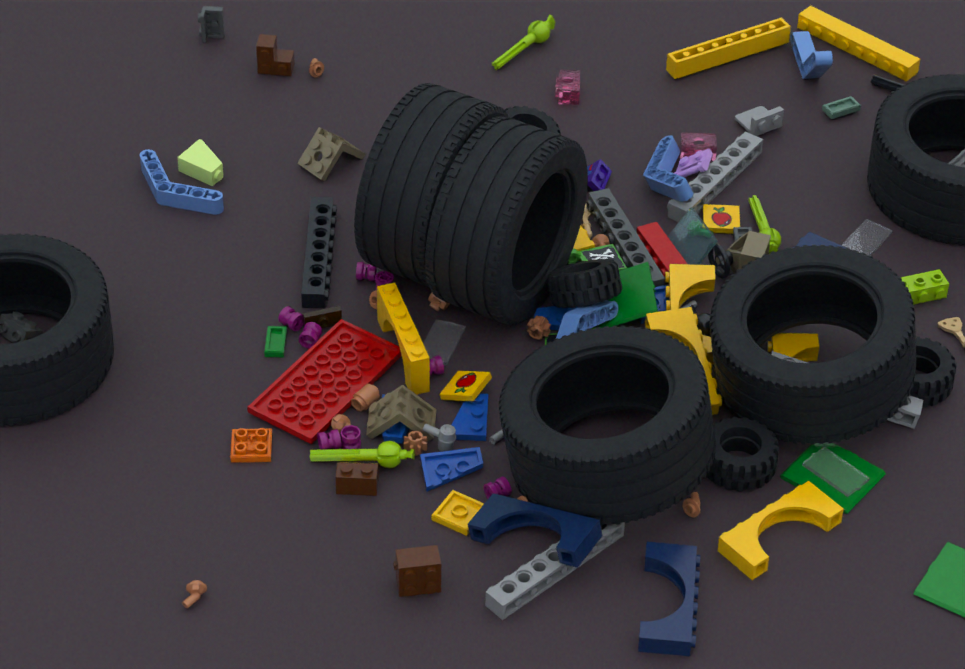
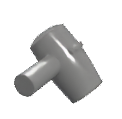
(446, 435)

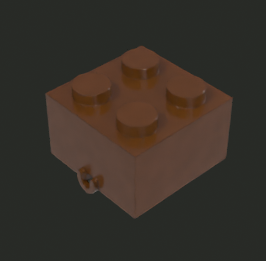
(418, 570)

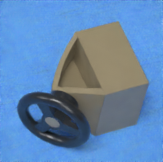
(739, 253)

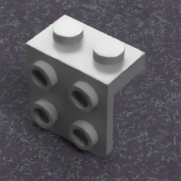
(761, 120)

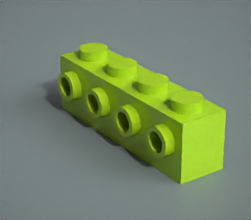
(927, 286)

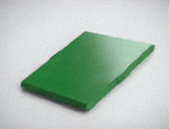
(636, 295)
(798, 475)
(946, 580)

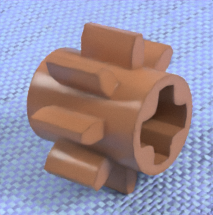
(437, 303)
(538, 327)
(416, 441)

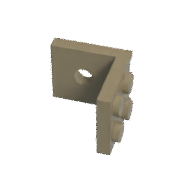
(331, 148)
(400, 406)

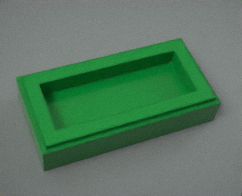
(275, 341)

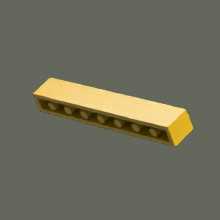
(858, 43)
(728, 48)

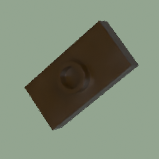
(325, 317)

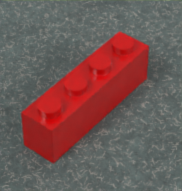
(659, 246)

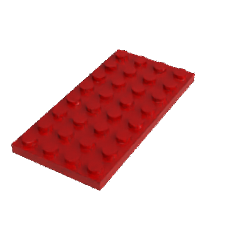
(325, 380)

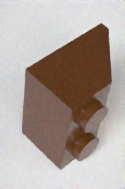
(357, 478)

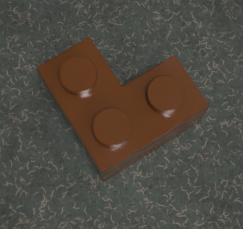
(273, 60)

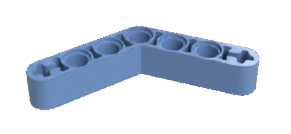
(810, 62)
(659, 173)
(177, 194)
(587, 317)

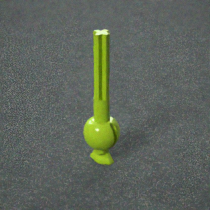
(537, 32)
(764, 228)
(388, 454)

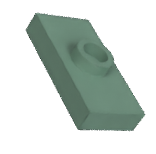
(841, 107)

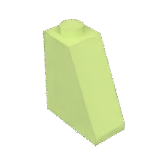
(201, 163)

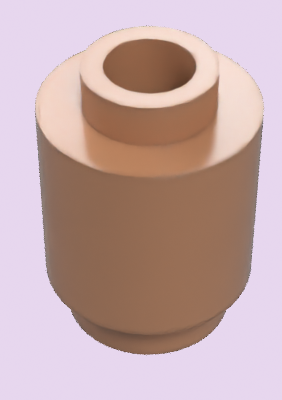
(365, 397)

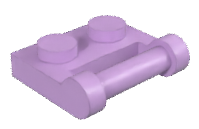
(695, 163)

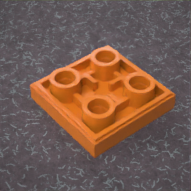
(251, 445)

